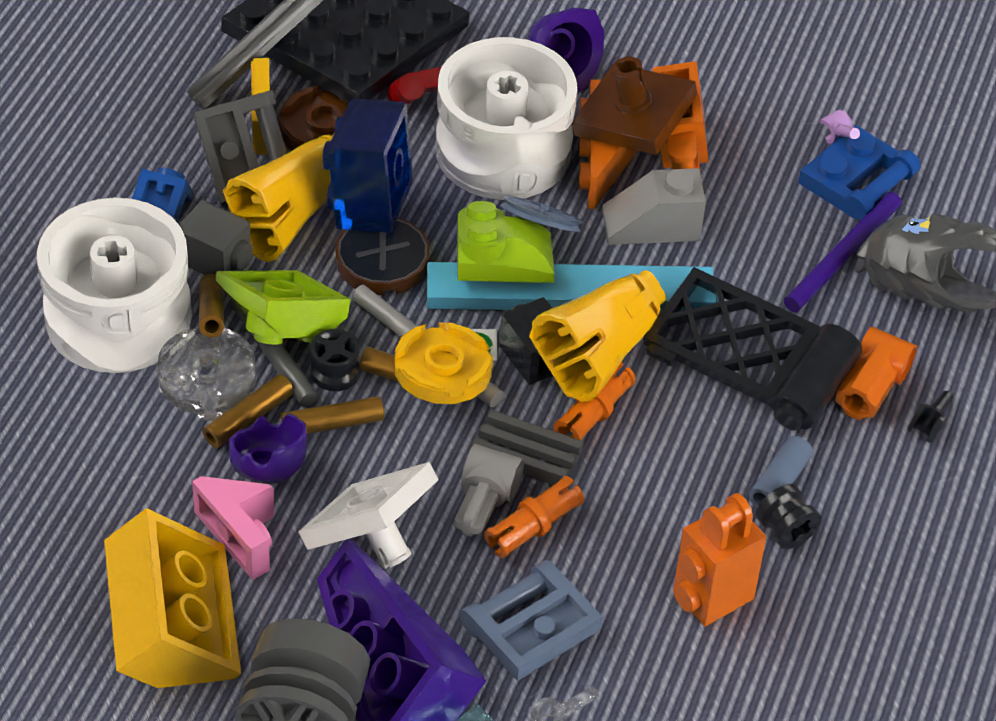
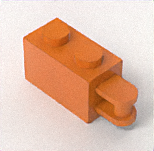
(688, 141)
(719, 561)

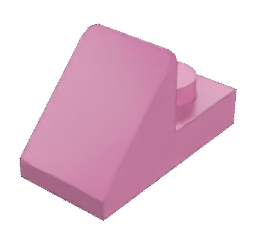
(236, 517)

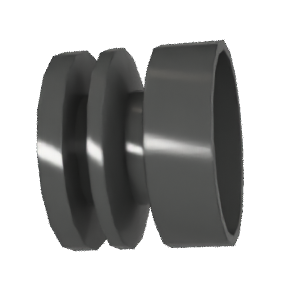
(304, 674)

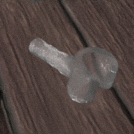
(560, 711)

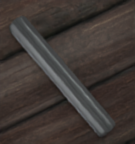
(251, 46)

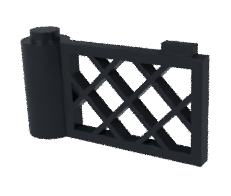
(800, 385)

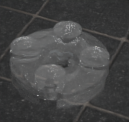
(210, 393)

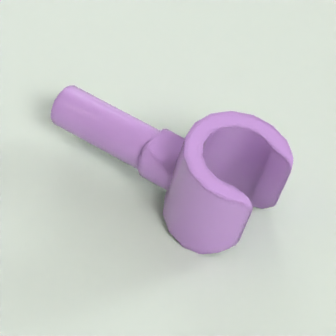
(840, 126)

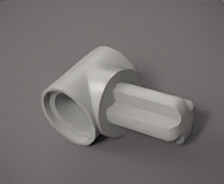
(488, 482)

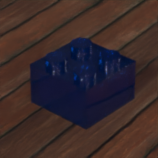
(369, 165)

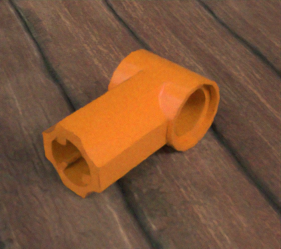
(881, 365)

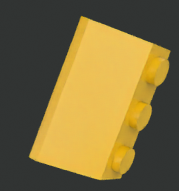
(170, 604)

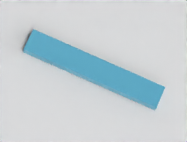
(569, 284)

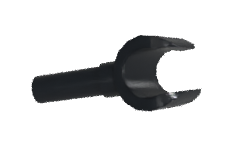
(931, 417)

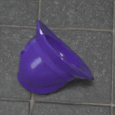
(575, 37)

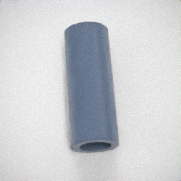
(783, 468)

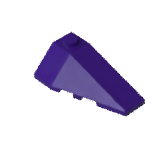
(413, 662)

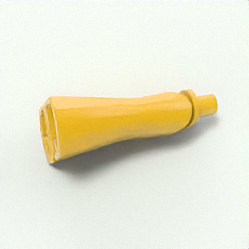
(280, 197)
(596, 331)

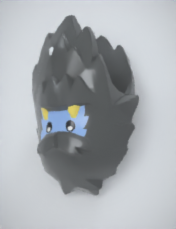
(917, 260)

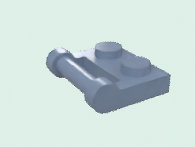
(537, 631)

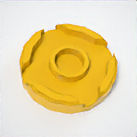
(443, 363)

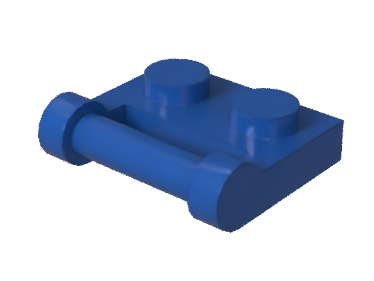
(848, 164)

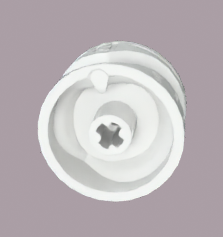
(505, 117)
(114, 283)

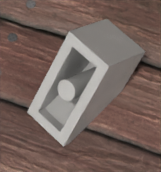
(657, 209)

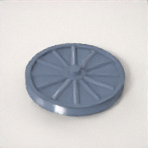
(541, 213)

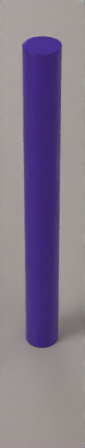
(841, 252)

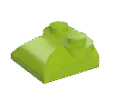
(501, 247)
(284, 304)

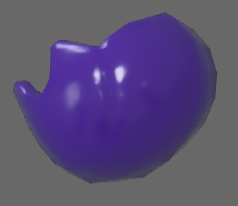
(269, 450)

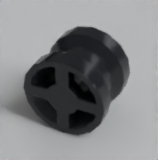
(334, 360)
(788, 516)

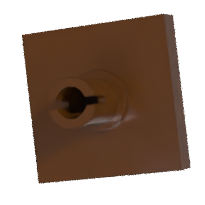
(634, 107)

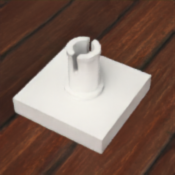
(371, 510)

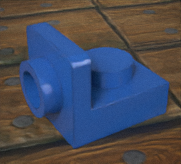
(164, 190)

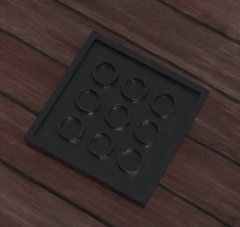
(355, 44)

